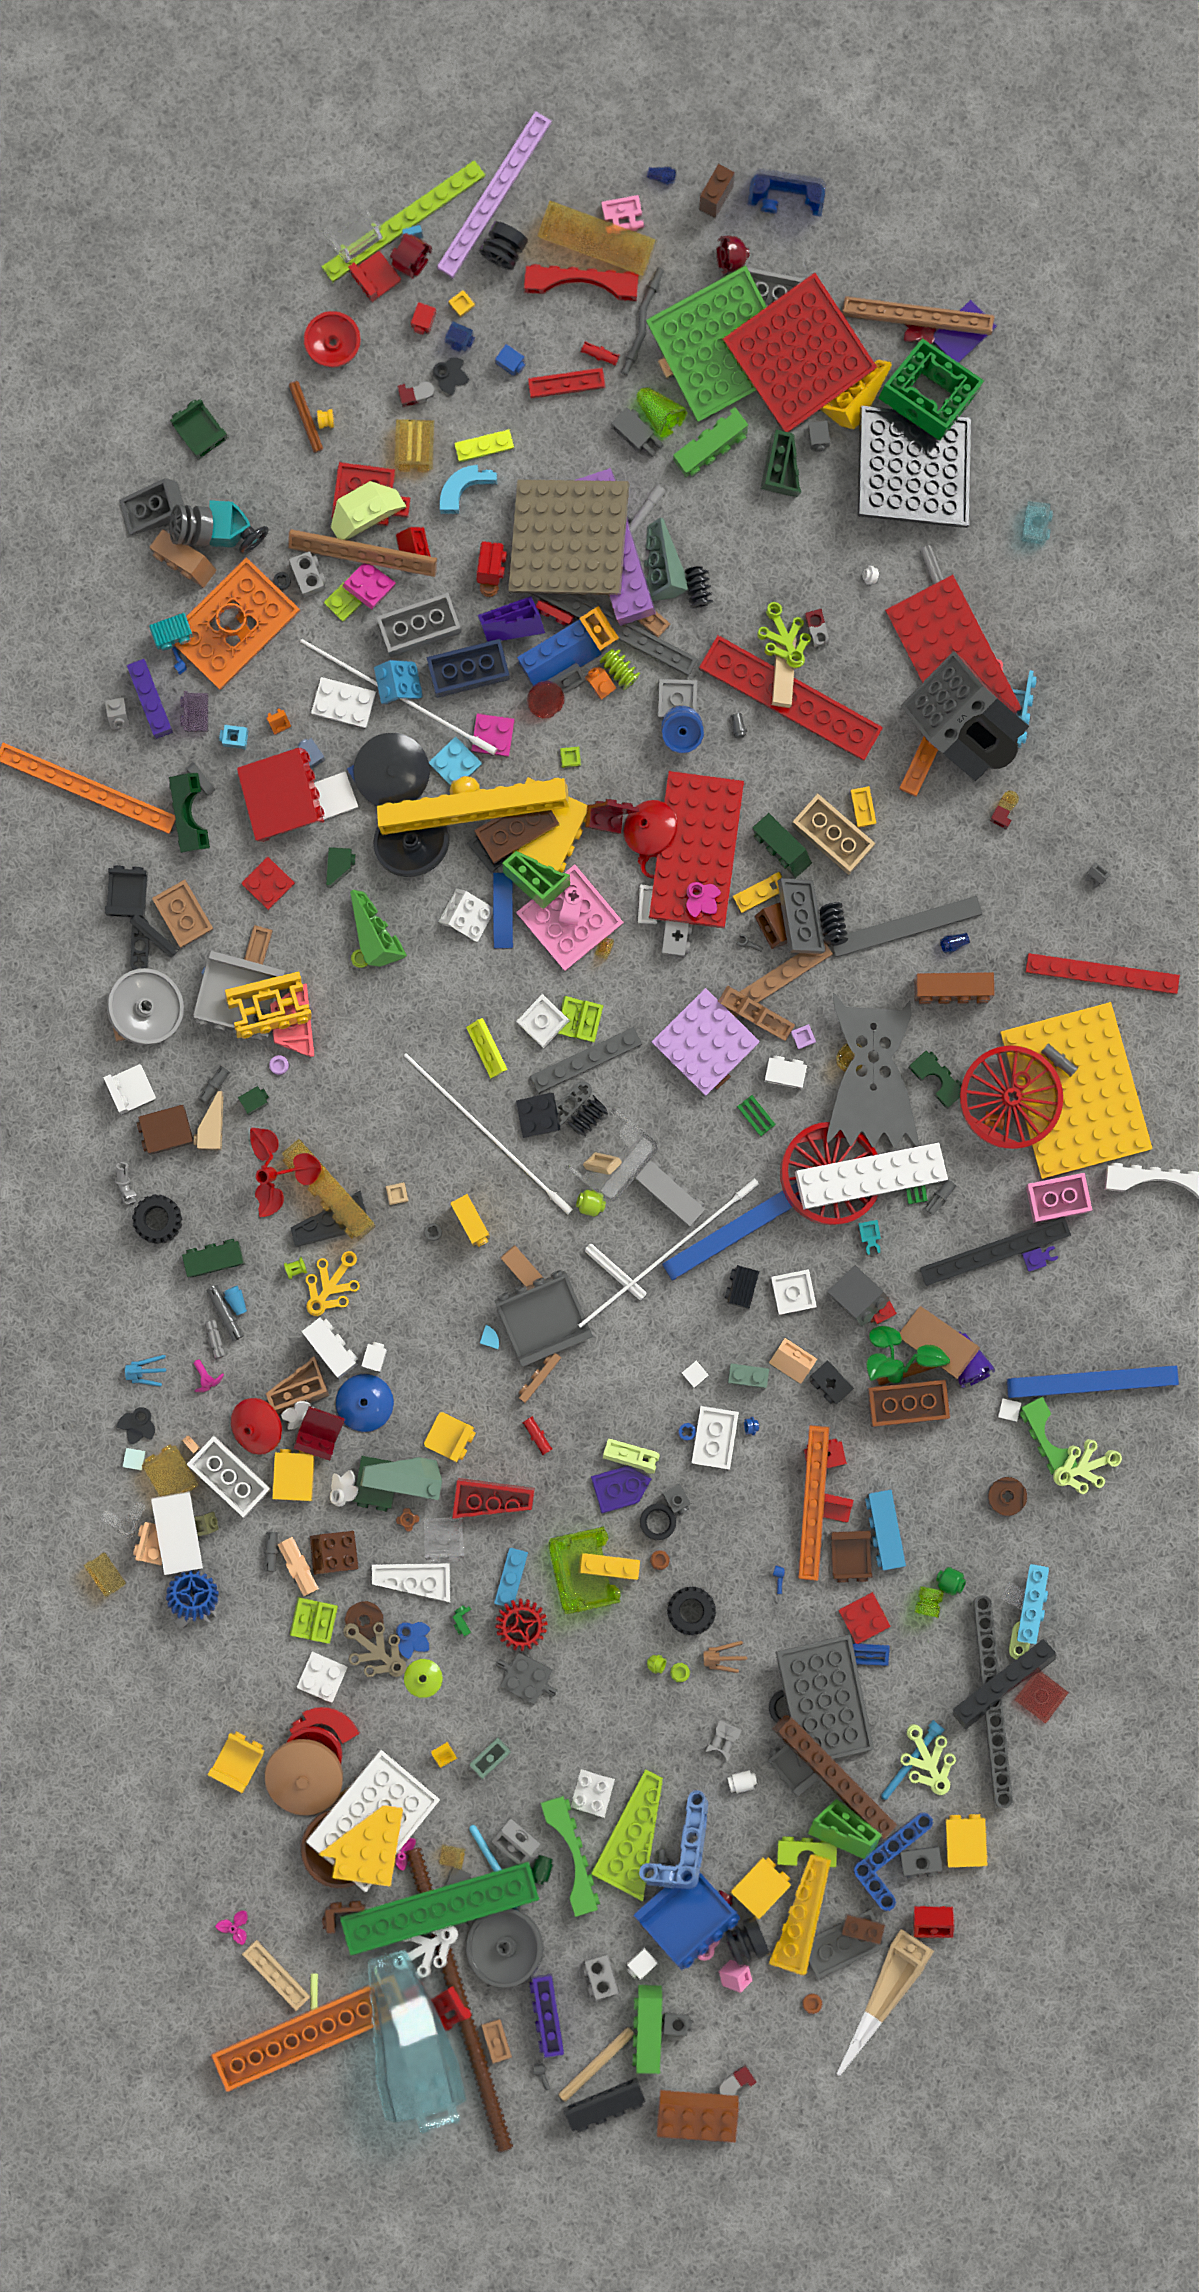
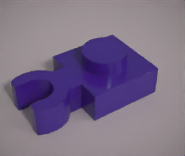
(1036, 1259)

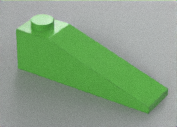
(374, 939)

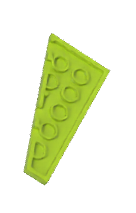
(632, 1839)

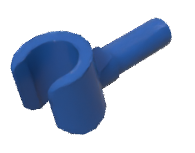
(180, 666)
(779, 1572)

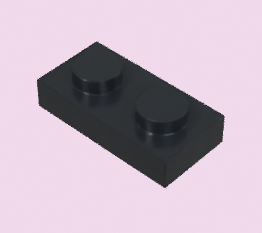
(481, 853)

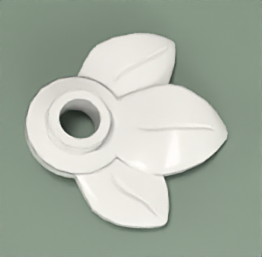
(295, 1414)
(343, 1488)

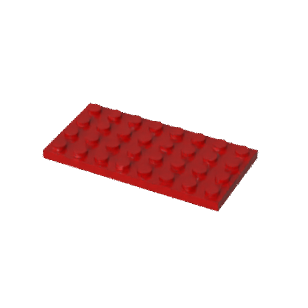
(942, 622)
(701, 849)

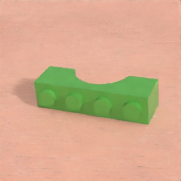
(1036, 1415)

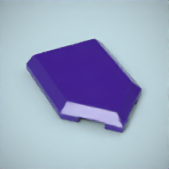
(619, 1488)

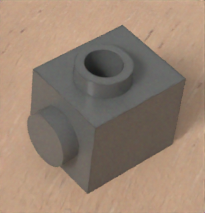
(677, 1499)

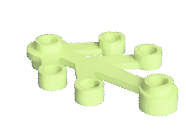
(1083, 1467)
(930, 1762)

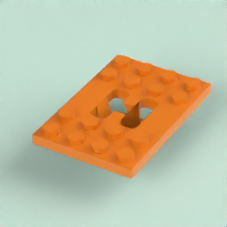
(258, 600)

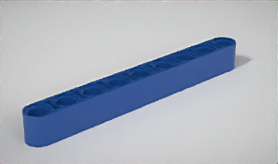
(728, 1234)
(1092, 1381)

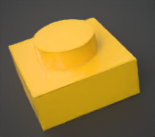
(461, 303)
(443, 1754)

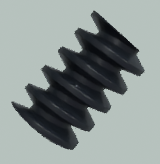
(698, 587)
(832, 923)
(587, 1117)

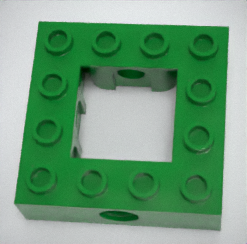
(943, 371)

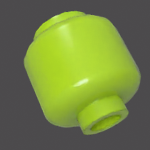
(590, 1203)

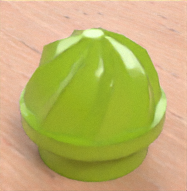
(656, 1664)

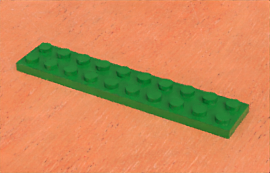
(439, 1908)

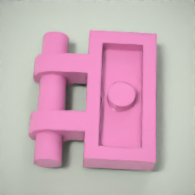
(623, 208)

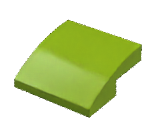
(587, 1022)
(322, 1621)

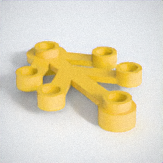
(330, 1287)

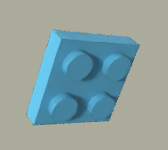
(455, 761)

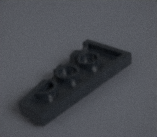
(321, 1226)

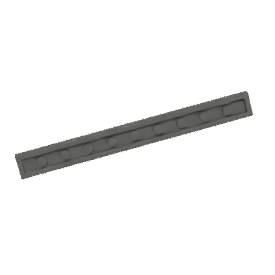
(627, 633)

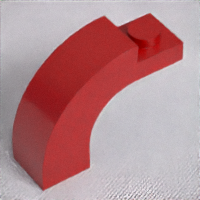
(329, 1716)

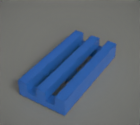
(871, 1651)

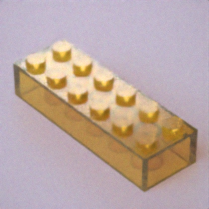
(597, 238)

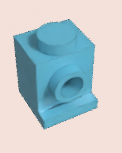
(240, 732)

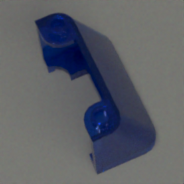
(811, 187)

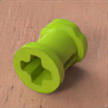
(301, 1268)

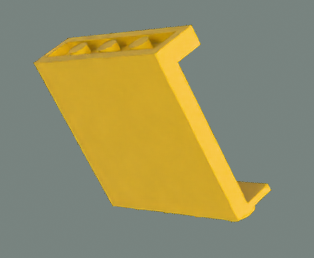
(557, 844)

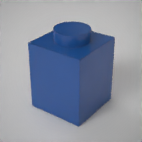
(510, 360)

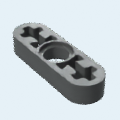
(576, 1090)

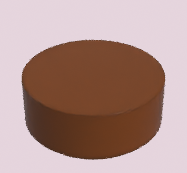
(812, 2003)

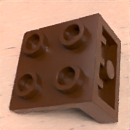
(333, 1552)

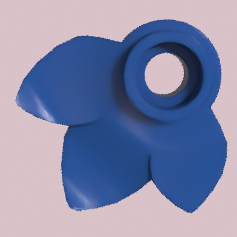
(415, 1640)

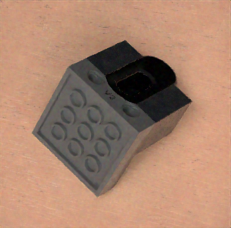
(965, 718)

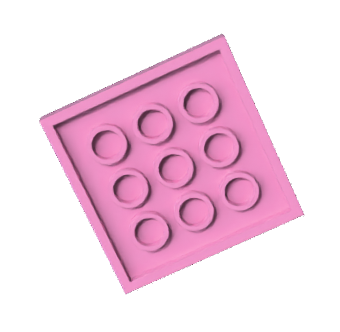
(566, 941)

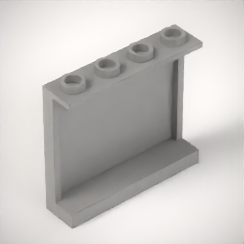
(225, 973)

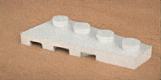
(418, 1579)

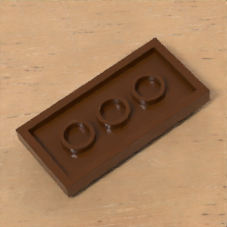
(510, 833)

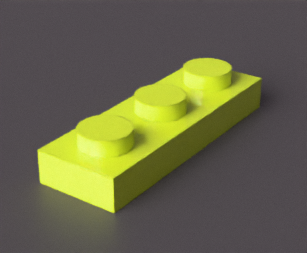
(484, 445)
(486, 1048)

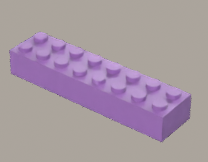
(635, 597)

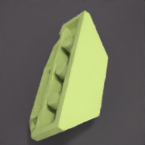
(364, 509)

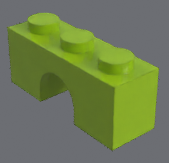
(789, 1849)

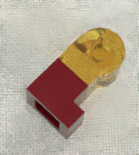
(1007, 802)

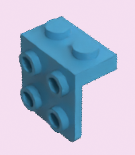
(397, 681)

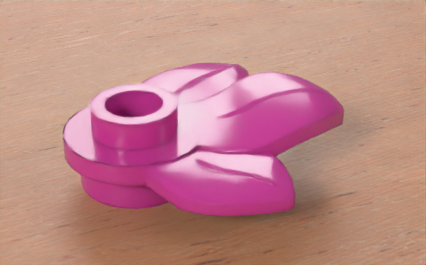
(704, 901)

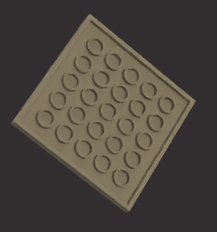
(569, 537)

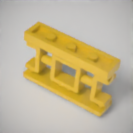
(263, 991)

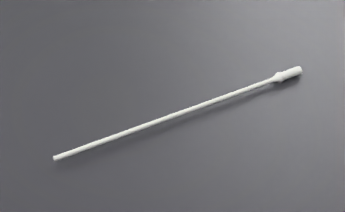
(475, 740)
(738, 1196)
(557, 1199)

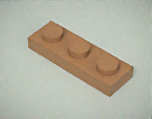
(538, 1377)

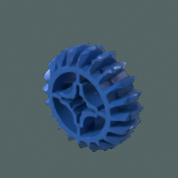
(177, 1599)

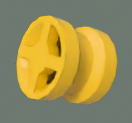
(325, 418)

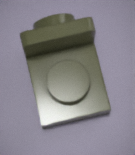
(206, 1523)

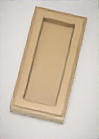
(602, 1163)

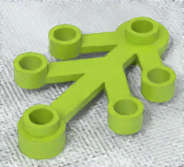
(784, 638)

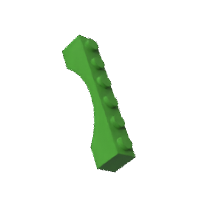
(557, 1815)

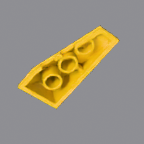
(846, 406)

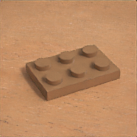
(182, 913)

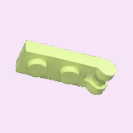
(631, 1455)

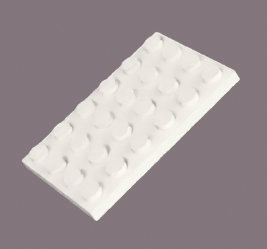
(377, 1785)

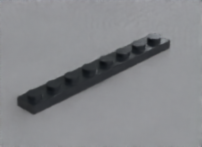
(995, 1251)

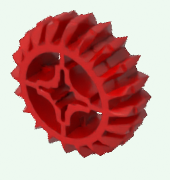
(527, 1640)

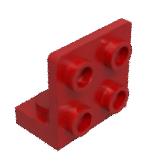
(374, 276)

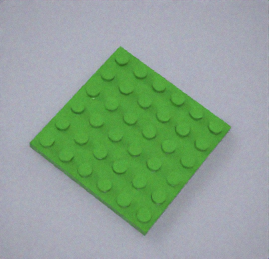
(693, 343)

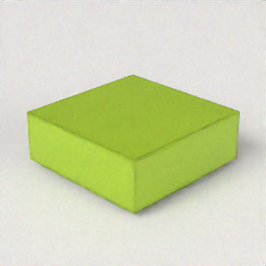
(570, 757)

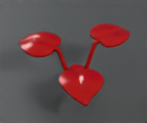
(306, 1169)

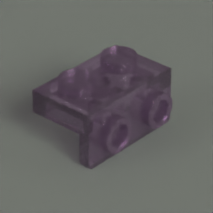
(195, 712)

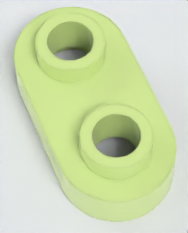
(1014, 1643)

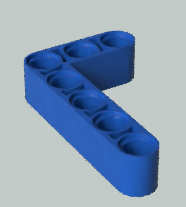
(887, 1856)

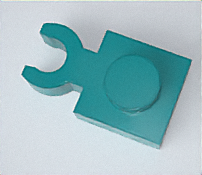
(870, 1233)

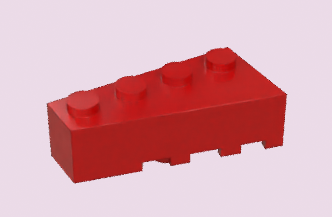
(485, 1497)

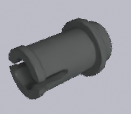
(738, 725)

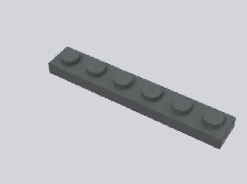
(586, 1060)

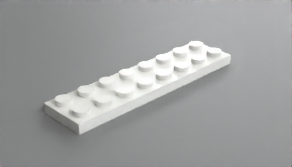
(871, 1175)

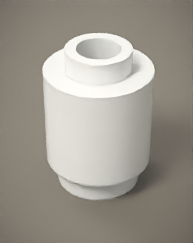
(742, 1782)

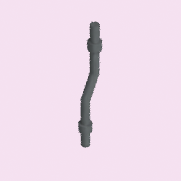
(632, 355)

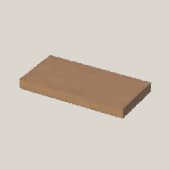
(929, 1330)

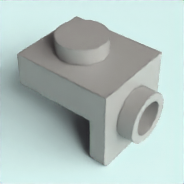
(117, 713)

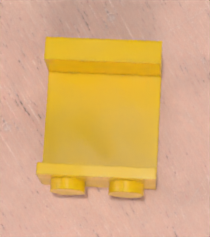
(237, 1761)

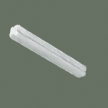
(613, 1270)

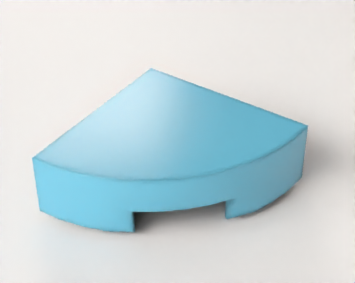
(490, 1338)

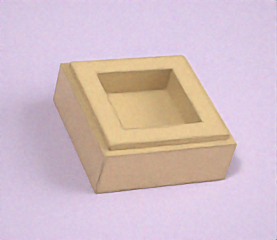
(397, 1193)

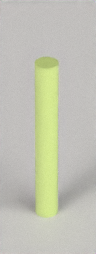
(313, 1990)

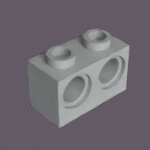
(304, 575)
(605, 1975)

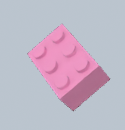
(1059, 1198)

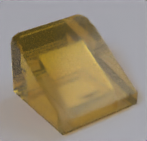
(604, 948)

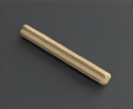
(596, 2064)

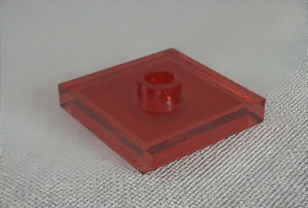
(1041, 1696)

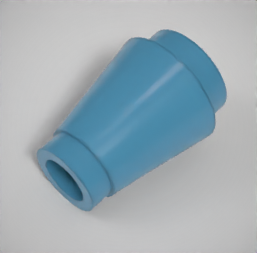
(235, 1299)

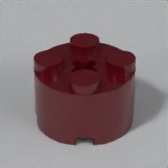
(410, 255)

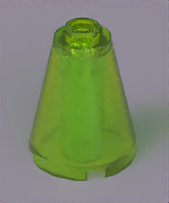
(660, 411)

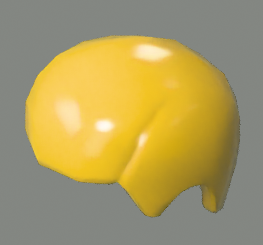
(464, 784)

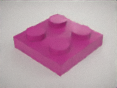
(369, 585)
(494, 731)

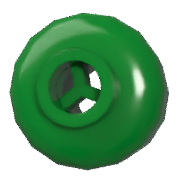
(951, 1581)

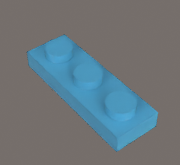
(511, 1577)

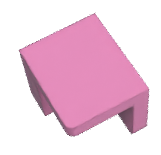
(734, 1976)

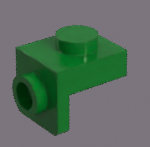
(461, 1626)

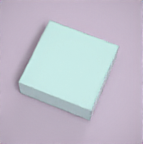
(134, 1459)

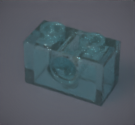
(1040, 512)

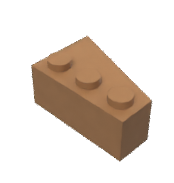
(183, 558)
(303, 1385)

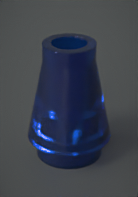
(662, 174)
(953, 942)

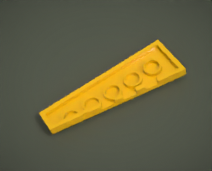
(798, 1933)

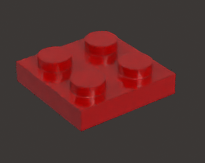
(268, 883)
(864, 1618)

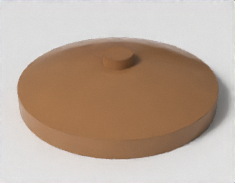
(304, 1777)

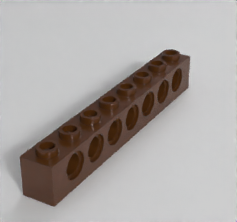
(833, 1775)

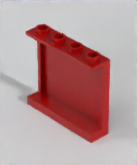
(280, 793)

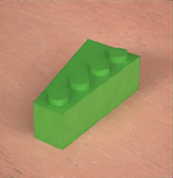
(711, 443)
(648, 2029)

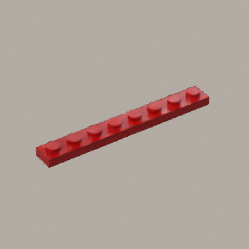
(1102, 973)

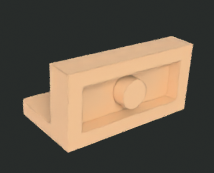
(793, 1361)

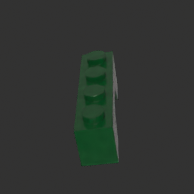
(190, 834)

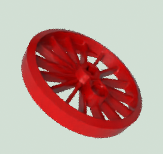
(810, 1134)
(990, 1135)

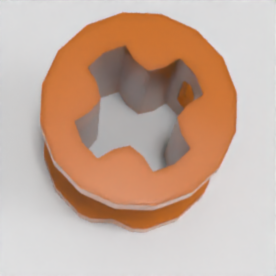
(989, 1123)

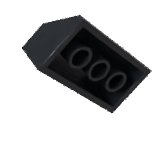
(605, 2104)

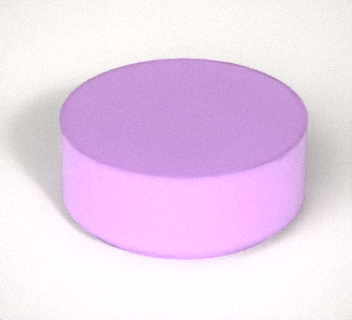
(279, 1065)

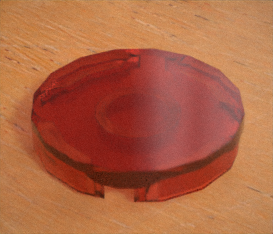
(545, 699)

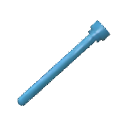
(933, 1731)

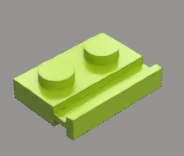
(342, 603)

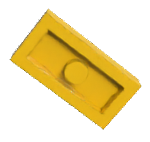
(863, 807)

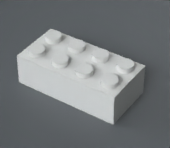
(229, 1476)

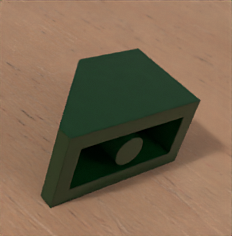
(339, 864)

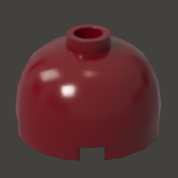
(731, 254)

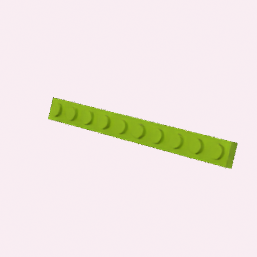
(411, 216)

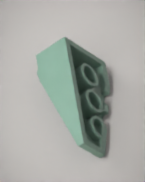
(665, 572)
(410, 1477)

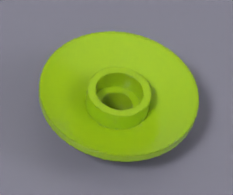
(430, 1670)

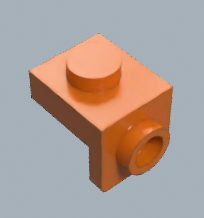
(600, 682)

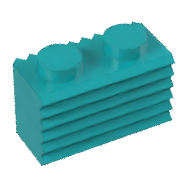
(171, 632)

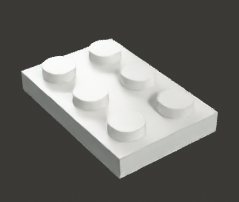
(343, 702)
(715, 1437)

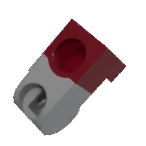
(416, 395)
(817, 627)
(736, 2080)

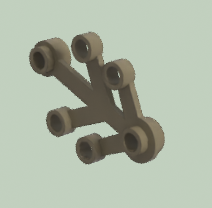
(377, 1651)

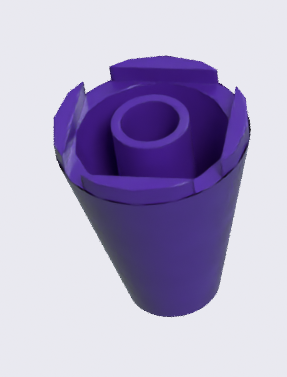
(976, 1370)

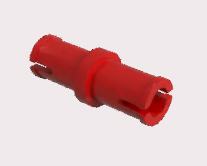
(600, 353)
(537, 1435)

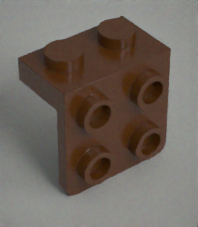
(329, 1919)

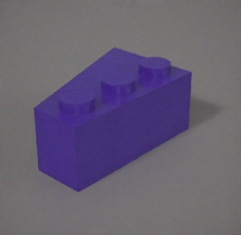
(512, 621)

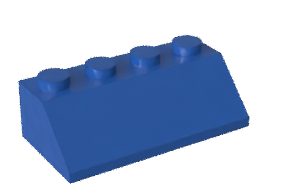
(559, 653)

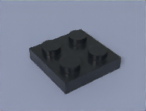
(538, 1115)

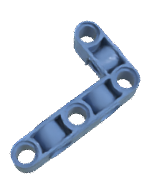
(691, 1852)

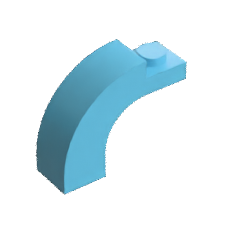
(459, 482)

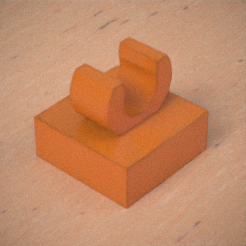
(278, 721)

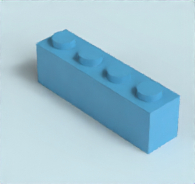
(886, 1530)

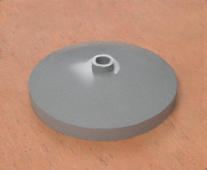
(157, 995)

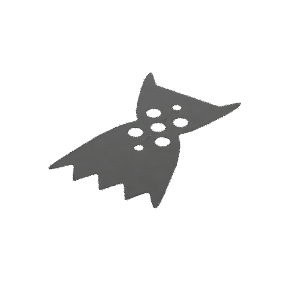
(858, 1106)

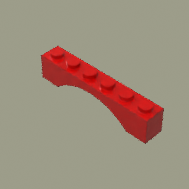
(542, 279)

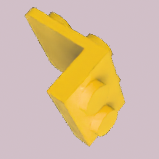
(449, 1437)

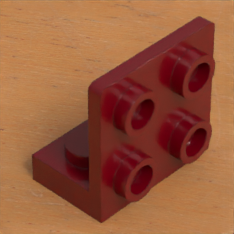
(608, 815)
(318, 1433)

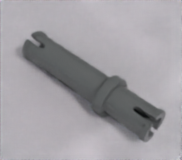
(225, 1313)

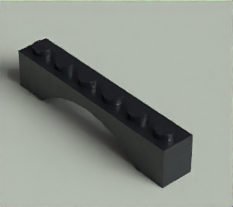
(990, 1693)

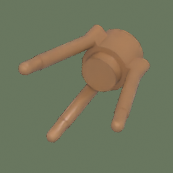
(712, 1658)

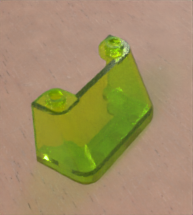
(577, 1590)

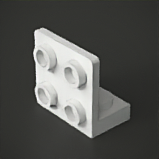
(467, 914)
(130, 1089)

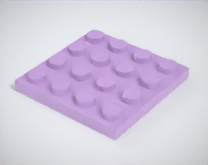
(705, 1042)

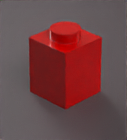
(423, 318)

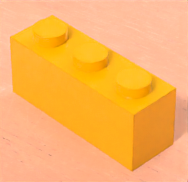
(609, 1566)

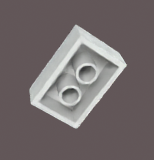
(330, 1347)

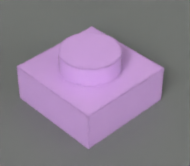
(803, 1037)

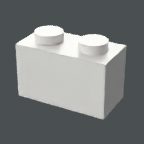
(785, 1072)

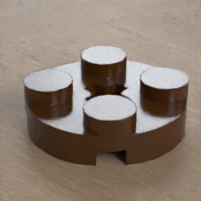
(1015, 1488)
(360, 1610)

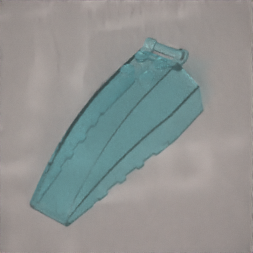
(413, 2054)

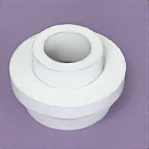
(870, 575)

